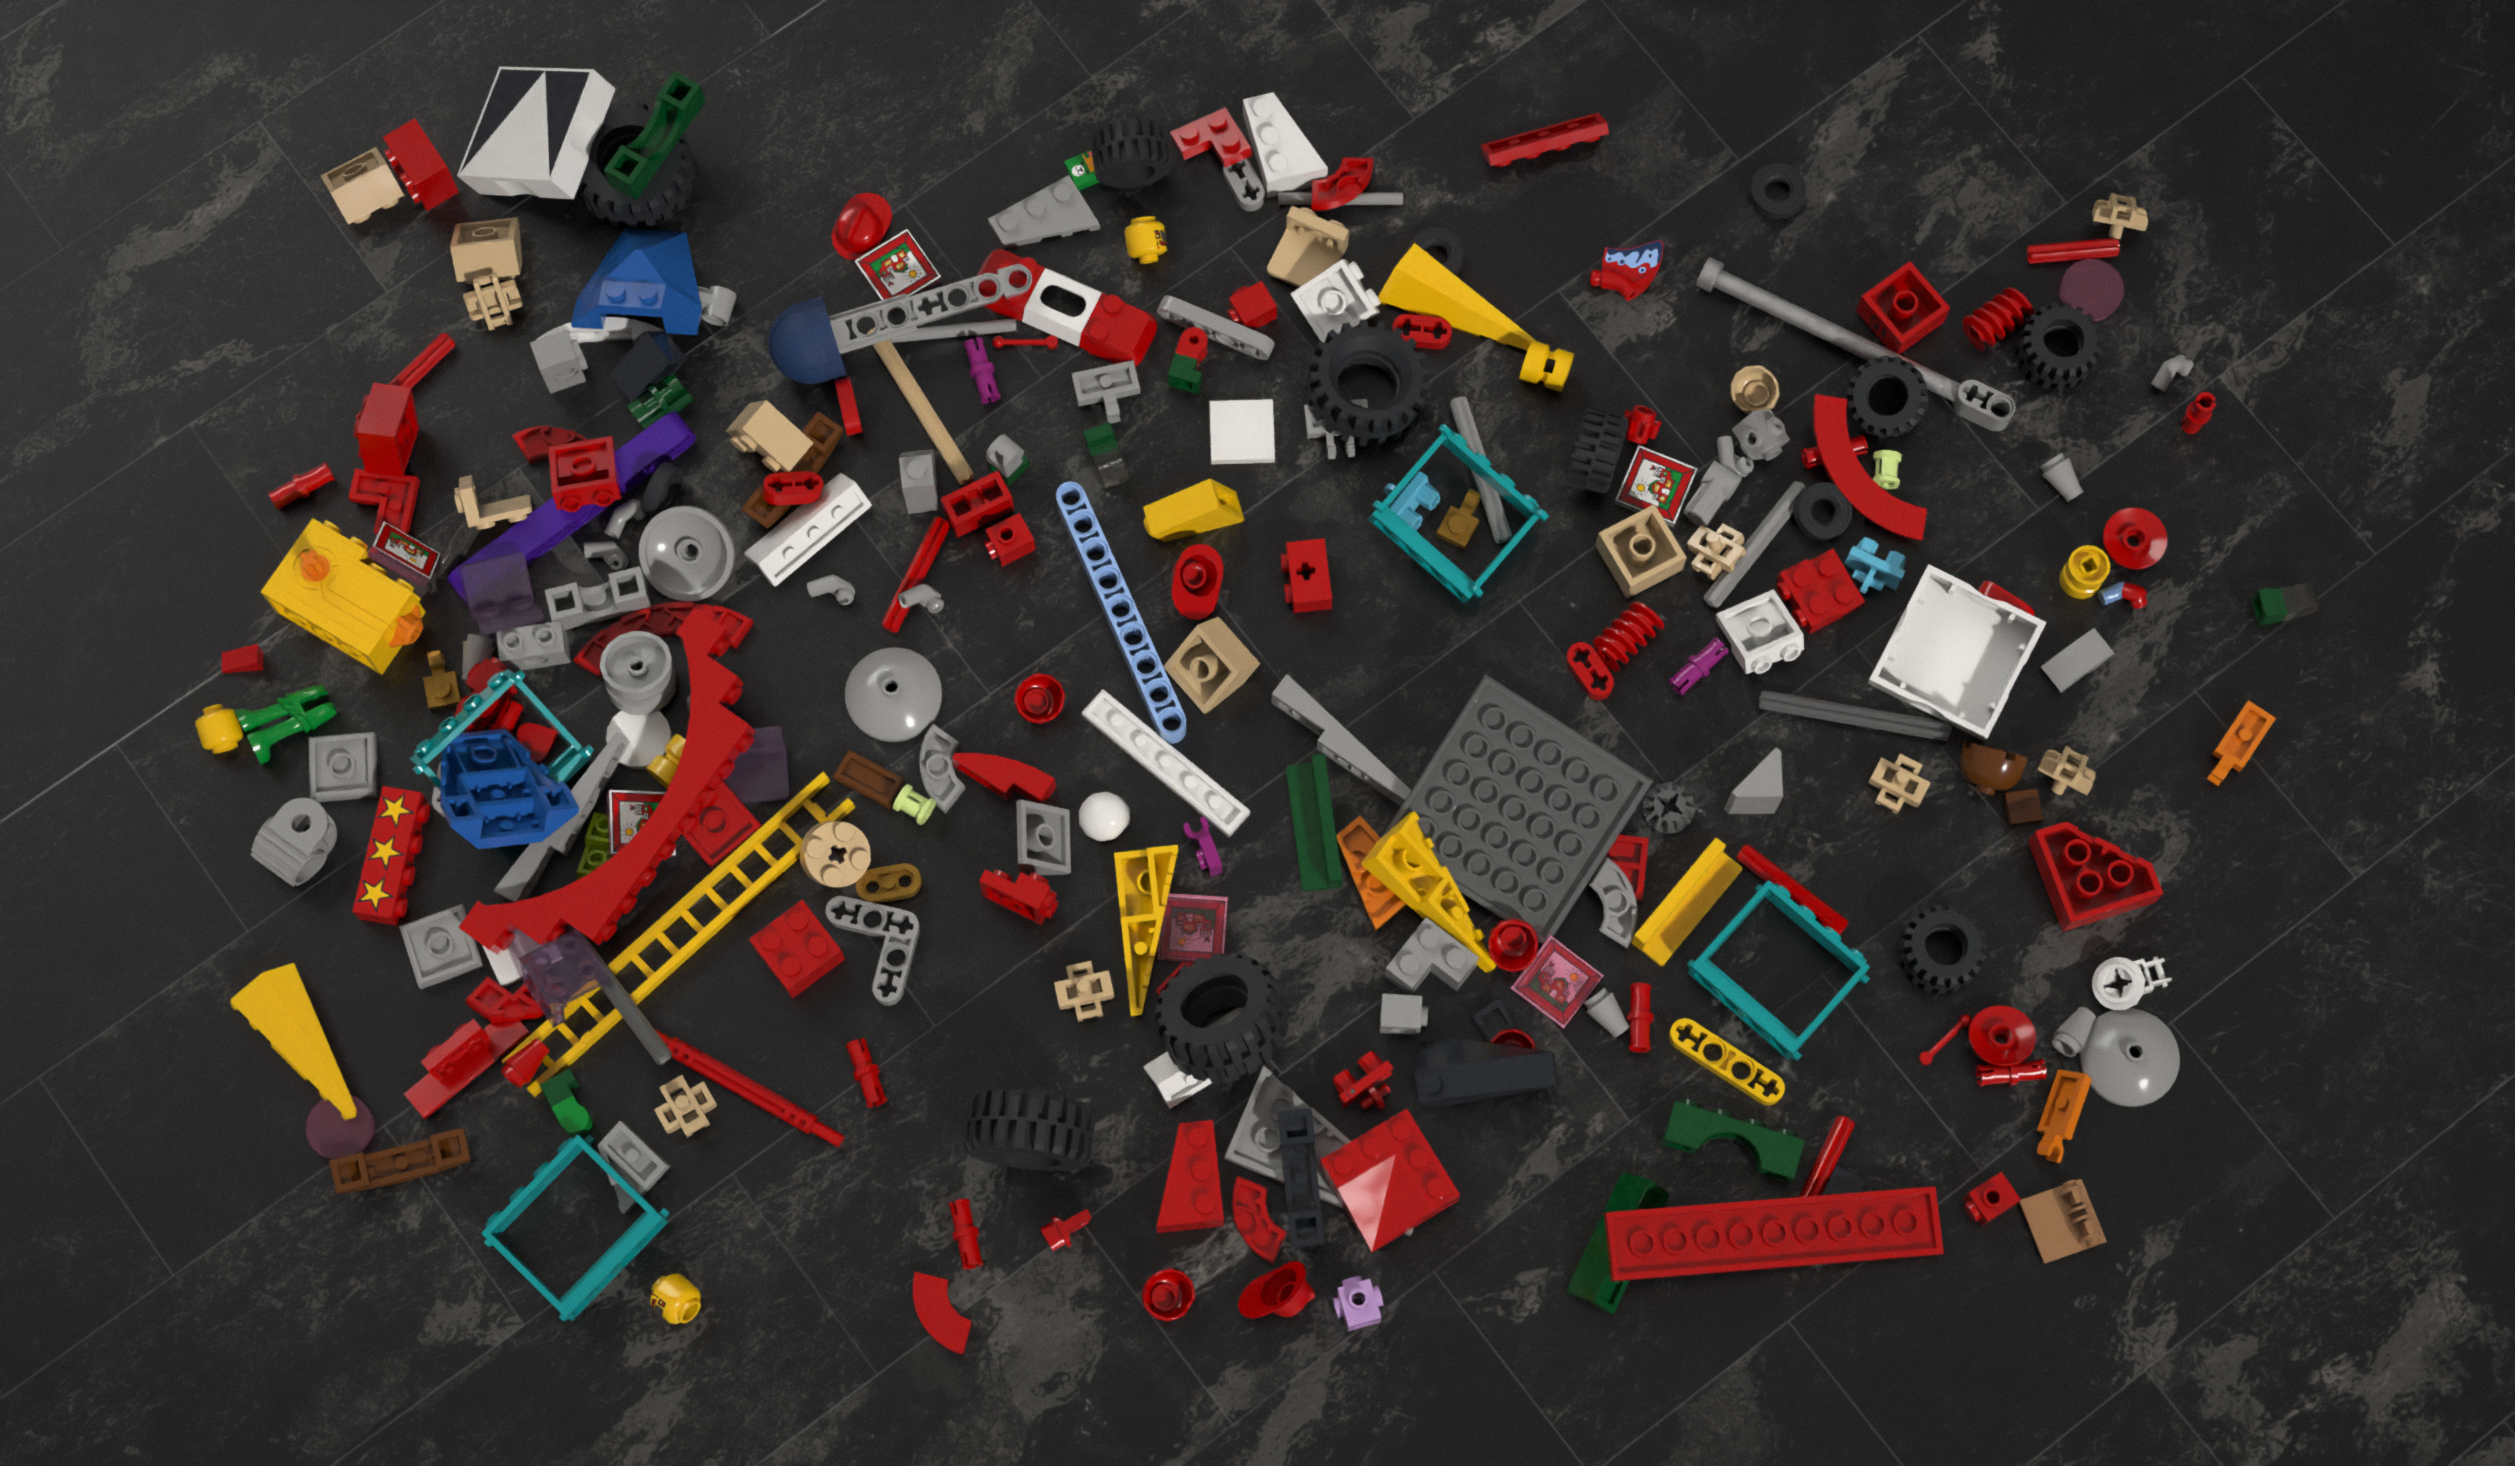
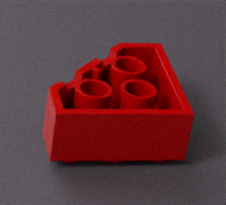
(2090, 876)

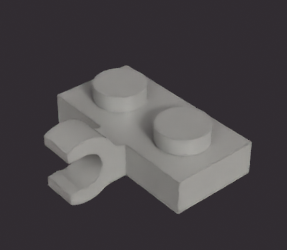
(1106, 385)

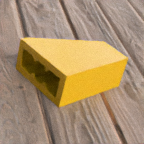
(1193, 511)

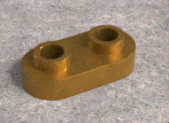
(889, 883)

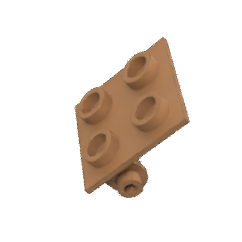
(2062, 1221)

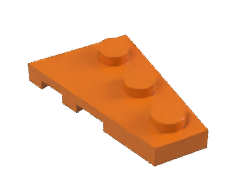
(1379, 901)

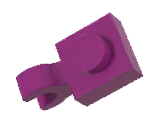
(1207, 853)

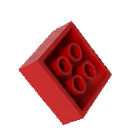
(1389, 1180)

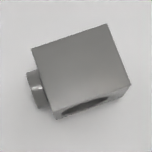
(1402, 1014)

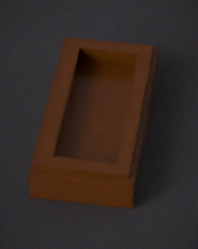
(869, 779)

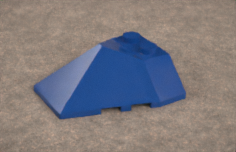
(643, 277)
(499, 793)

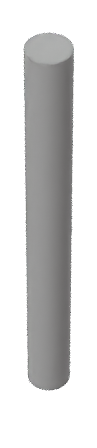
(1364, 198)
(958, 330)

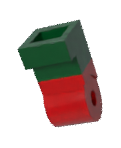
(1189, 352)

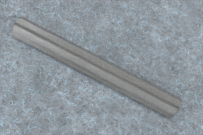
(1489, 496)
(1755, 546)

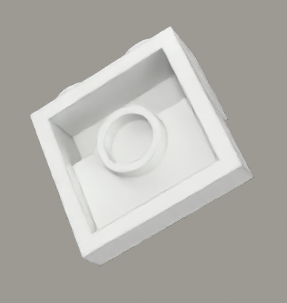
(1336, 299)
(1761, 632)

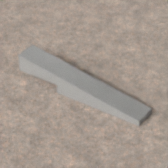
(1337, 741)
(528, 868)

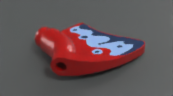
(1629, 269)

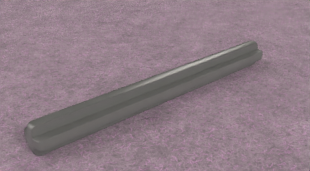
(1855, 715)
(631, 1013)

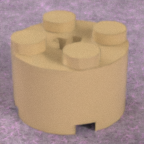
(853, 857)

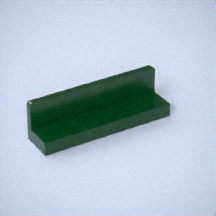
(1314, 825)
(1592, 1274)

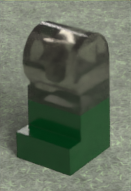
(1105, 455)
(2283, 603)

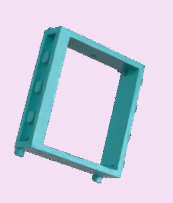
(1425, 553)
(560, 769)
(1746, 1006)
(610, 1263)

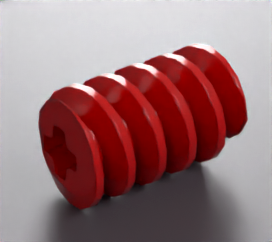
(1996, 317)
(1625, 633)

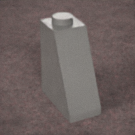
(919, 481)

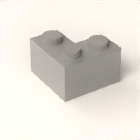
(1432, 951)

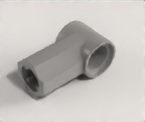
(716, 304)
(1715, 488)

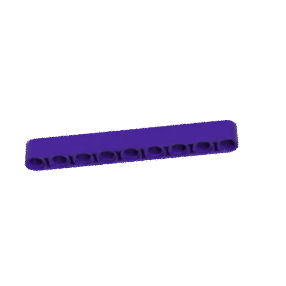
(550, 526)

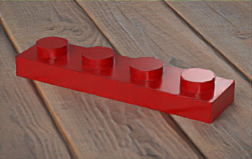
(1555, 137)

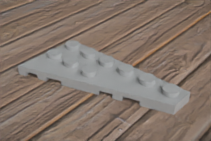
(1258, 1136)

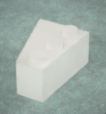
(1280, 148)

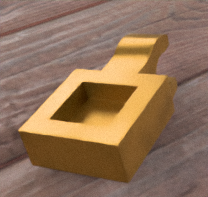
(1459, 523)
(442, 687)

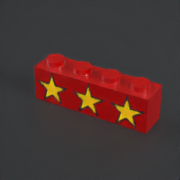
(391, 856)

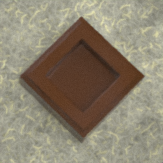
(2023, 807)

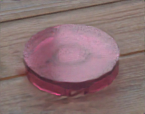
(2093, 287)
(338, 1137)

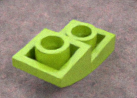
(596, 846)

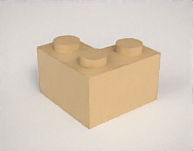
(769, 433)

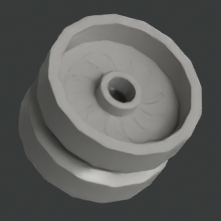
(638, 673)

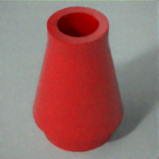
(523, 1065)

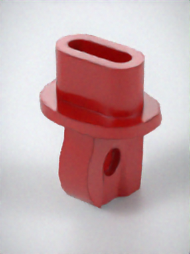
(1058, 1232)

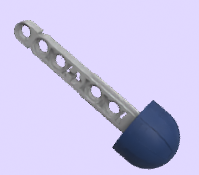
(809, 342)

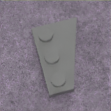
(1045, 214)

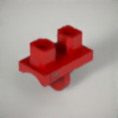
(1375, 1073)

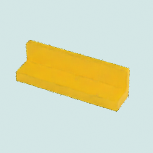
(1687, 903)

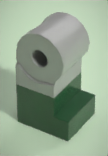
(1007, 459)

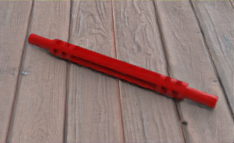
(750, 1090)

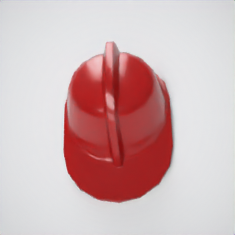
(861, 225)
(1197, 581)
(1277, 1292)

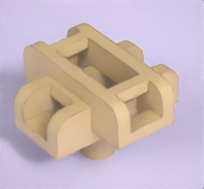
(2119, 214)
(492, 300)
(1715, 545)
(2067, 770)
(1899, 783)
(1083, 990)
(684, 1103)

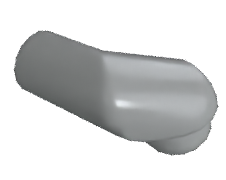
(2169, 369)
(609, 551)
(835, 585)
(924, 595)

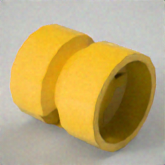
(1536, 362)
(2084, 572)
(664, 767)

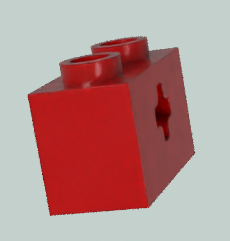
(977, 504)
(1312, 558)

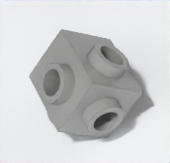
(1761, 435)

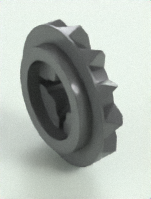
(1672, 821)

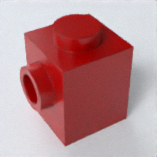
(1252, 306)
(1009, 540)
(1990, 1199)

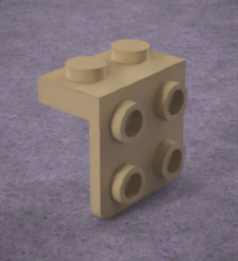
(1307, 247)
(485, 515)

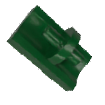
(659, 401)

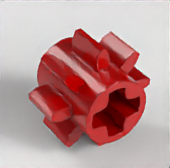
(1641, 424)

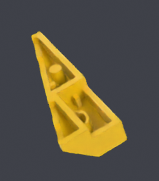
(1430, 289)
(1414, 874)
(1143, 894)
(284, 1015)

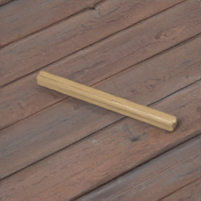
(924, 411)

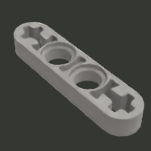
(1216, 327)

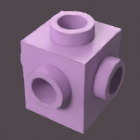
(1358, 1315)

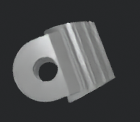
(287, 849)

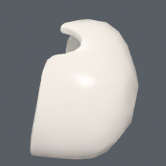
(1104, 816)

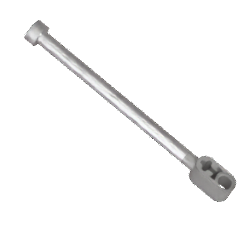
(1714, 276)

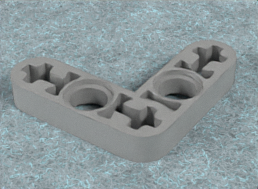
(893, 940)

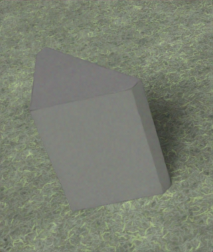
(1760, 790)
(1043, 839)

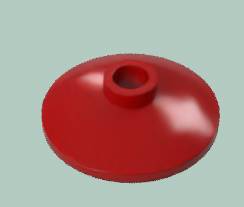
(2142, 527)
(2006, 1024)

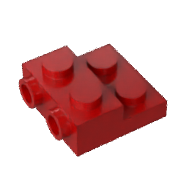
(584, 474)
(1819, 591)
(477, 682)
(1027, 896)

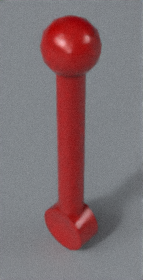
(1051, 342)
(1926, 1057)

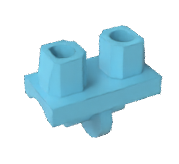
(1411, 496)
(1873, 570)

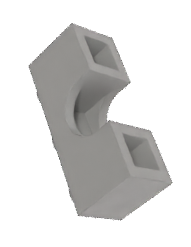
(582, 606)

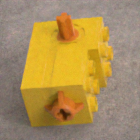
(345, 597)

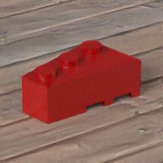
(1193, 1182)

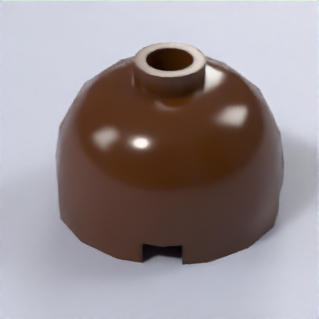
(1991, 767)

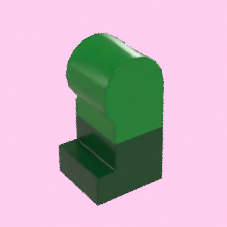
(569, 1112)

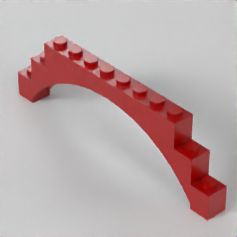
(602, 896)

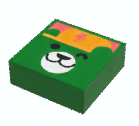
(1081, 170)

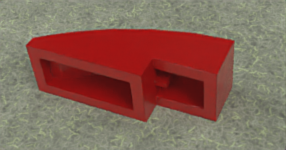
(1006, 776)

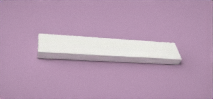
(1166, 763)

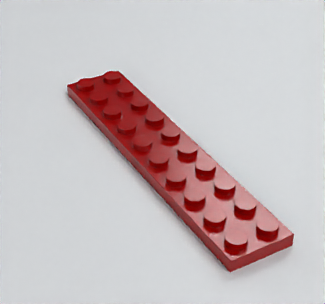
(1773, 1233)

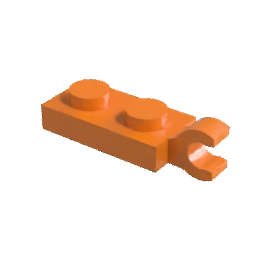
(2240, 741)
(2062, 1112)

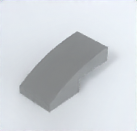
(2077, 660)

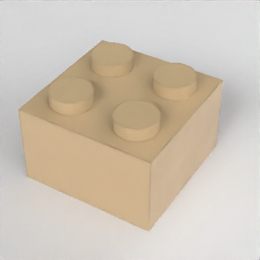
(1640, 551)

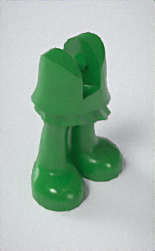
(293, 705)

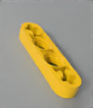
(1729, 1057)

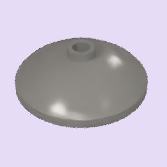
(670, 564)
(899, 713)
(2119, 1075)

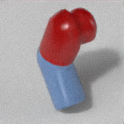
(2124, 590)

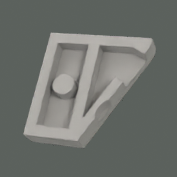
(633, 1161)

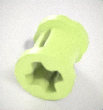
(1886, 468)
(914, 804)

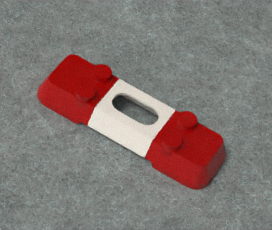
(1104, 329)

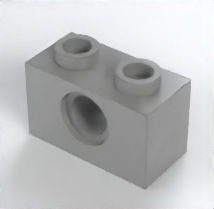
(559, 361)
(534, 646)

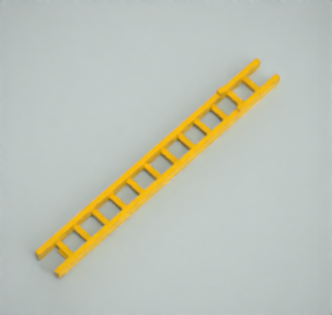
(703, 933)

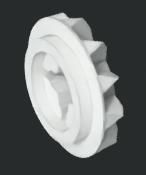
(2106, 975)

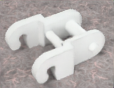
(2161, 975)

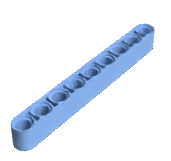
(1120, 597)

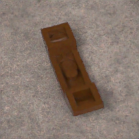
(824, 435)
(400, 1163)

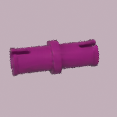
(982, 370)
(1698, 666)

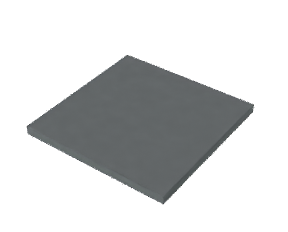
(1521, 807)

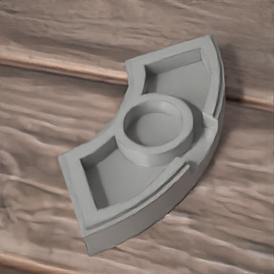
(937, 768)
(1617, 902)

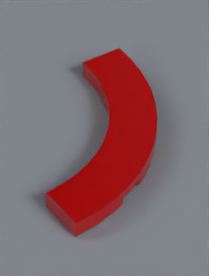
(1853, 480)
(663, 622)

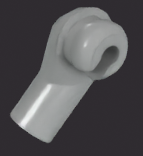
(1739, 465)
(620, 516)

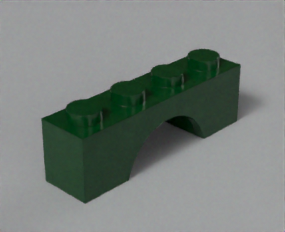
(673, 112)
(1773, 1151)

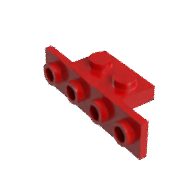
(461, 1061)

